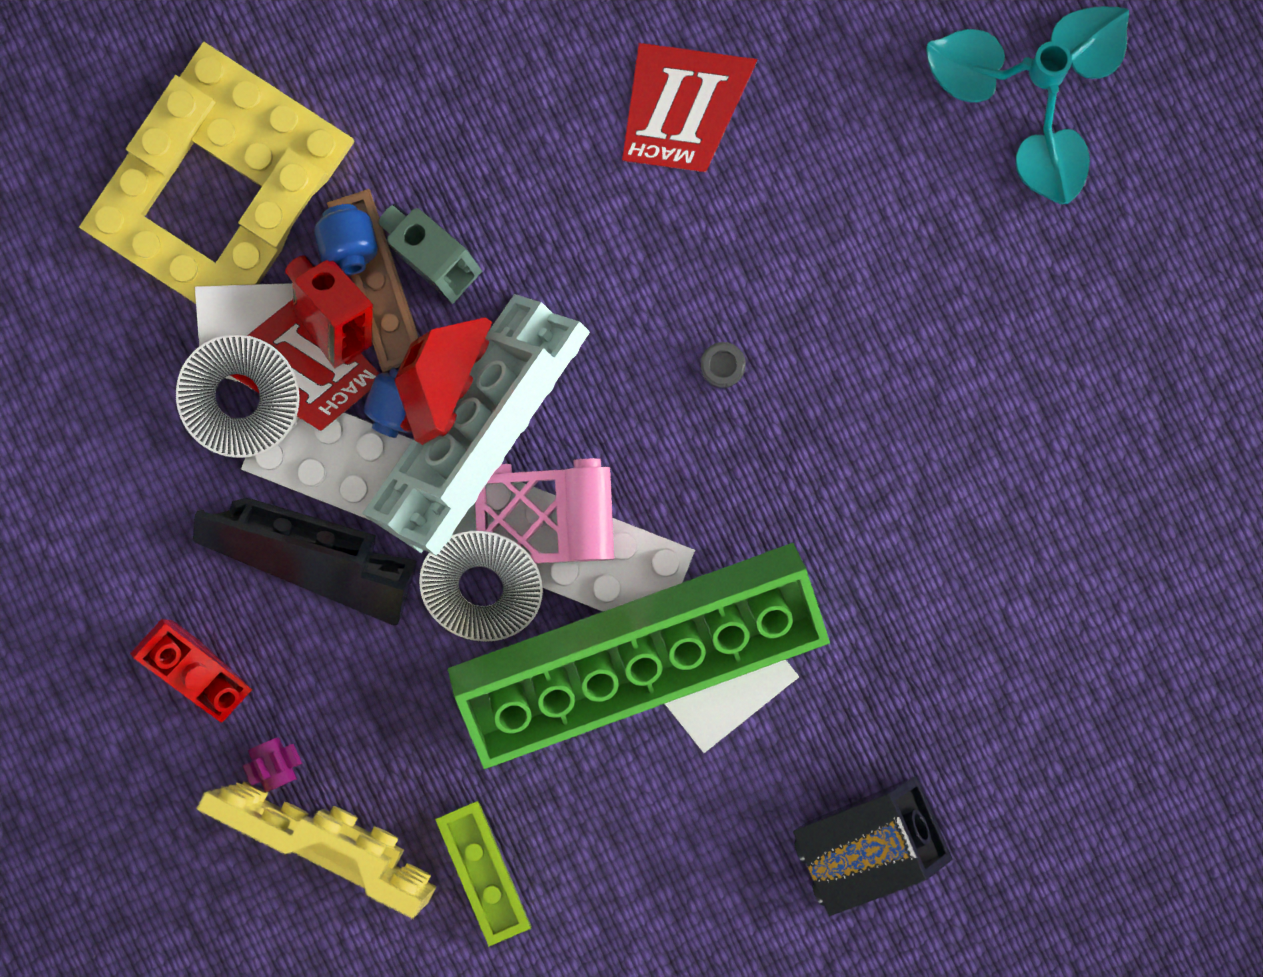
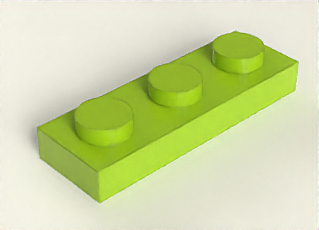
(483, 873)

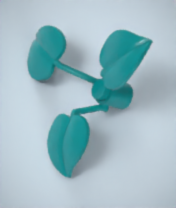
(1087, 39)

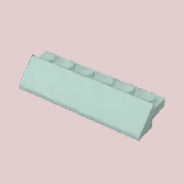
(443, 478)

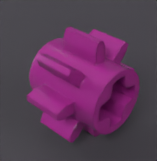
(272, 764)

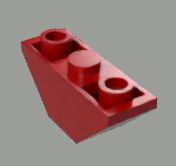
(438, 375)
(191, 669)

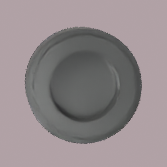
(722, 365)

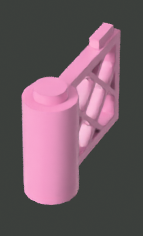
(581, 505)

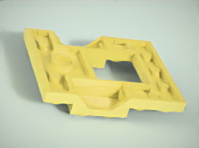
(248, 129)
(326, 840)

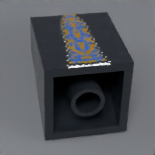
(872, 847)

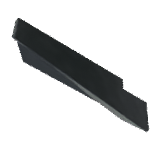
(311, 555)

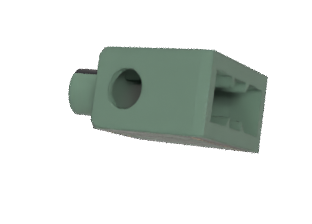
(430, 251)

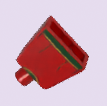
(331, 308)

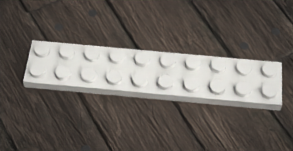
(352, 460)

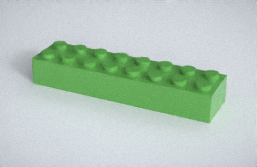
(638, 655)

